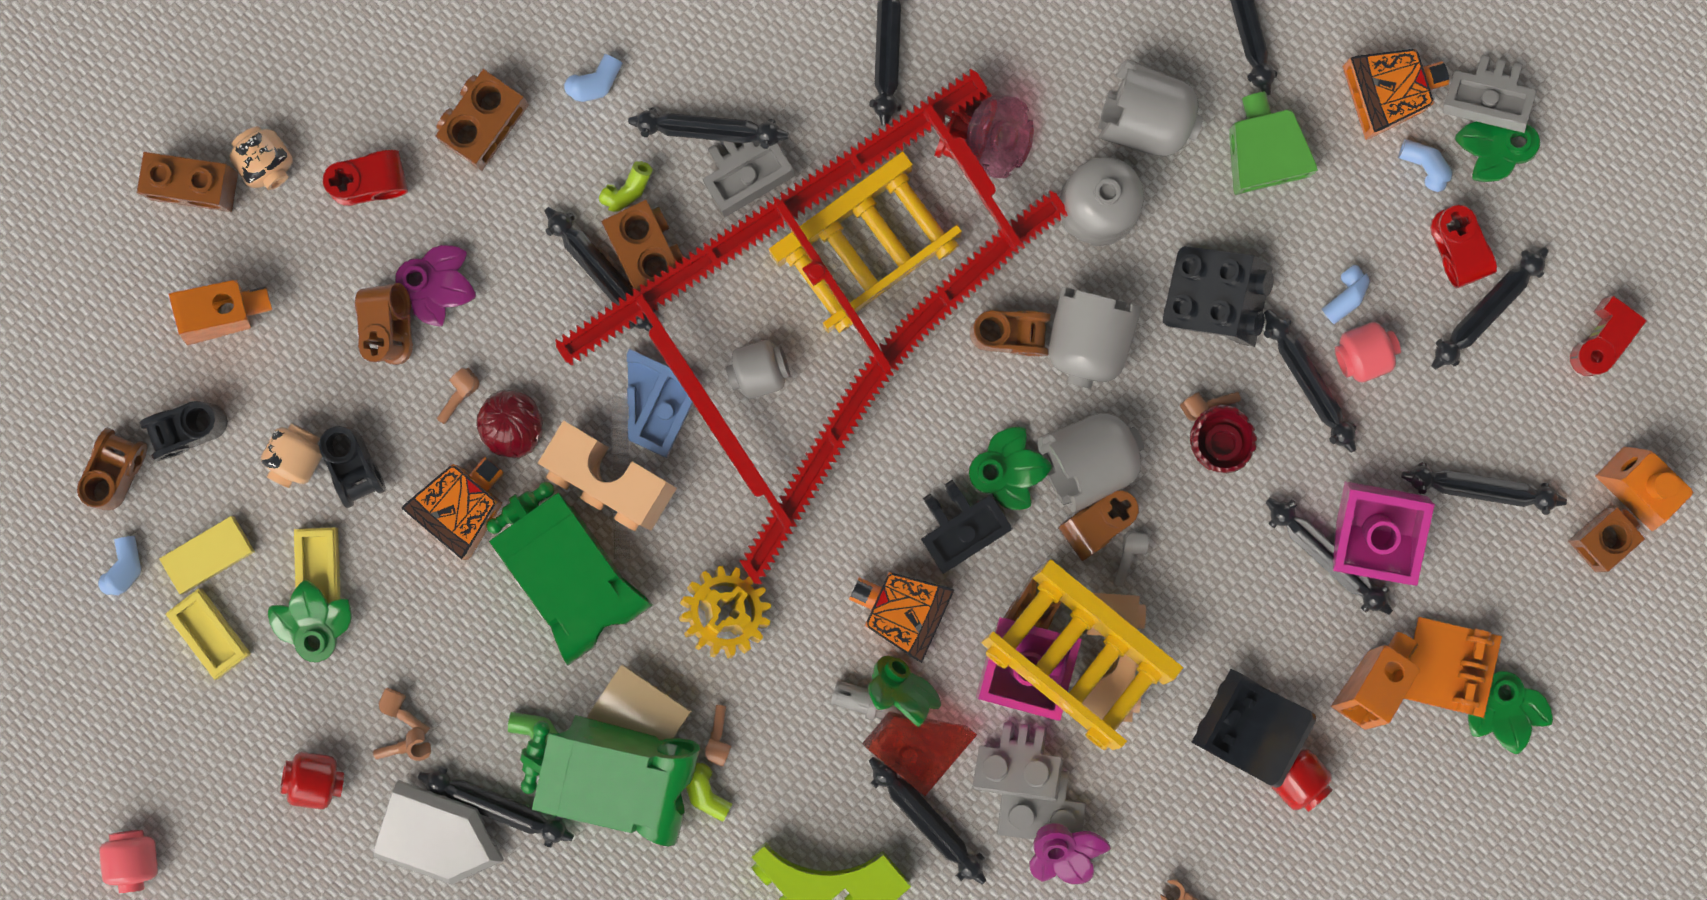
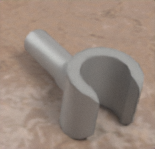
(1133, 543)

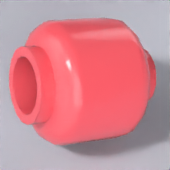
(1367, 352)
(128, 860)

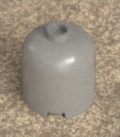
(1150, 111)
(1102, 201)
(1091, 336)
(1092, 459)

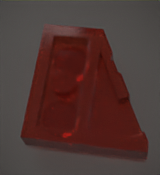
(921, 752)

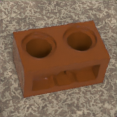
(491, 125)
(187, 182)
(636, 253)

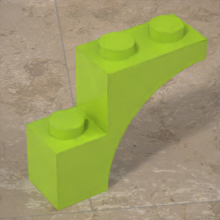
(868, 881)

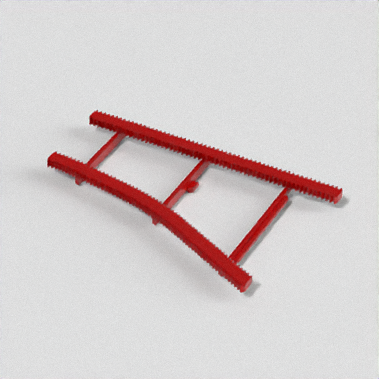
(1009, 238)

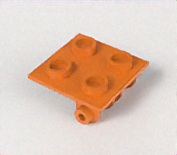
(1453, 666)

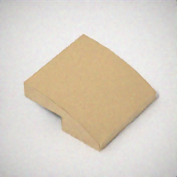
(639, 706)

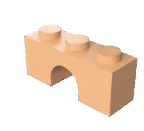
(576, 460)
(1124, 668)

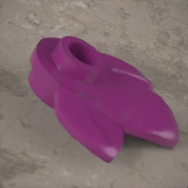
(440, 284)
(1065, 854)

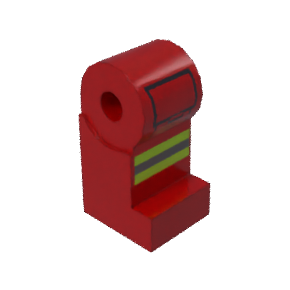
(1608, 339)

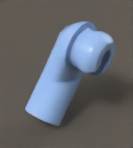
(596, 84)
(1431, 160)
(1352, 296)
(125, 570)

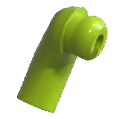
(633, 188)
(702, 797)

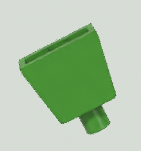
(1267, 148)

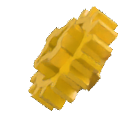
(738, 620)

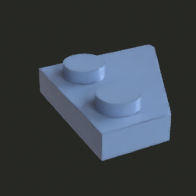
(655, 404)

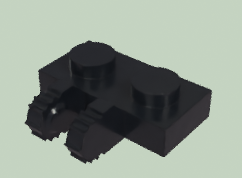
(966, 532)

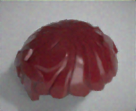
(510, 424)
(1223, 439)

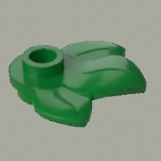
(1494, 149)
(1015, 469)
(307, 616)
(897, 686)
(1511, 718)

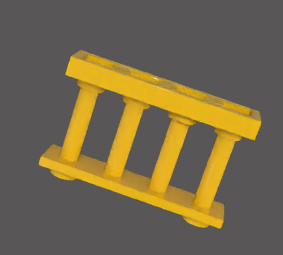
(861, 203)
(1119, 640)

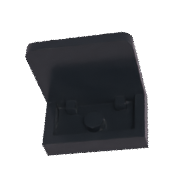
(1218, 294)
(1254, 729)

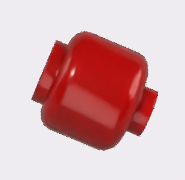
(311, 780)
(1305, 783)

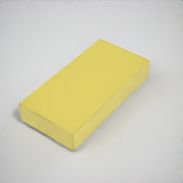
(206, 555)
(318, 560)
(208, 634)

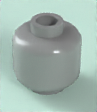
(758, 369)

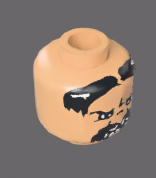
(261, 158)
(291, 455)

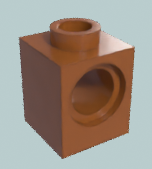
(1589, 540)

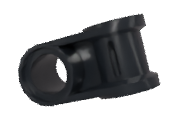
(176, 429)
(352, 467)

